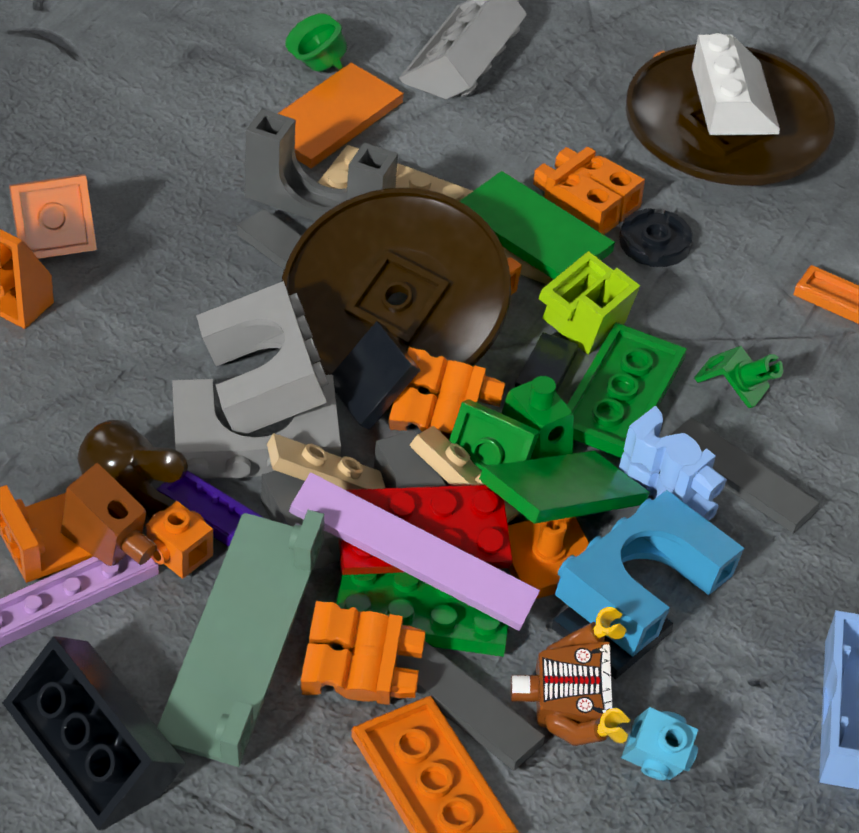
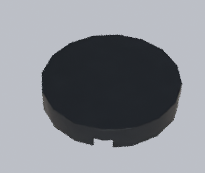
(655, 238)

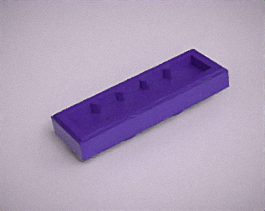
(213, 505)

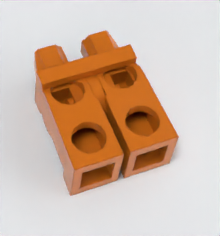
(591, 188)

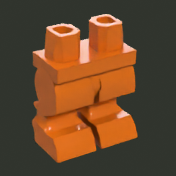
(449, 386)
(369, 655)

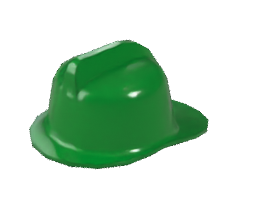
(317, 42)

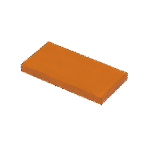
(338, 112)
(429, 772)

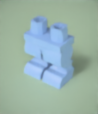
(671, 464)

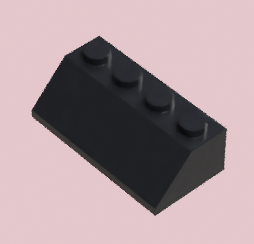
(92, 732)

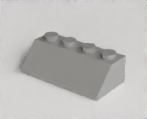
(464, 47)

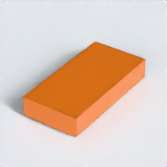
(829, 293)

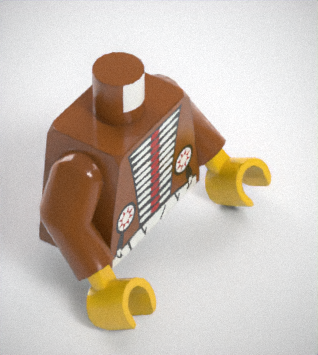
(575, 685)

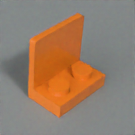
(36, 536)

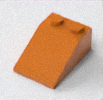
(24, 282)

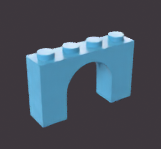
(658, 531)

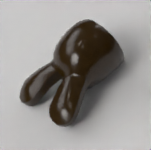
(132, 462)

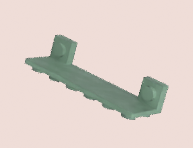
(241, 637)

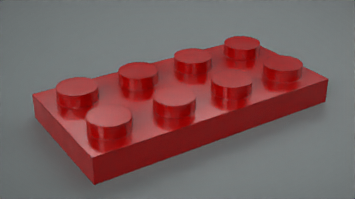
(460, 515)

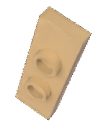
(301, 459)
(451, 462)

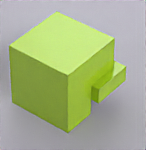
(588, 301)

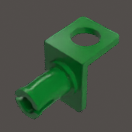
(744, 375)

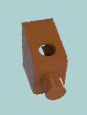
(105, 519)

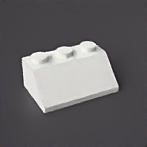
(732, 88)

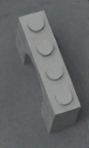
(282, 385)
(220, 453)

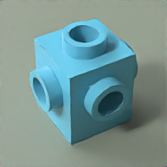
(661, 744)

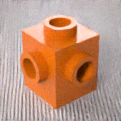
(181, 539)

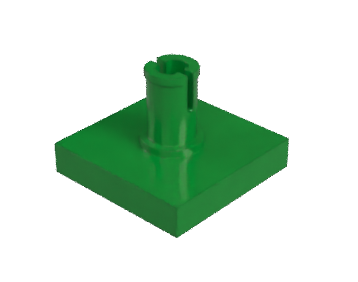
(492, 436)

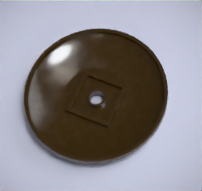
(671, 123)
(404, 244)

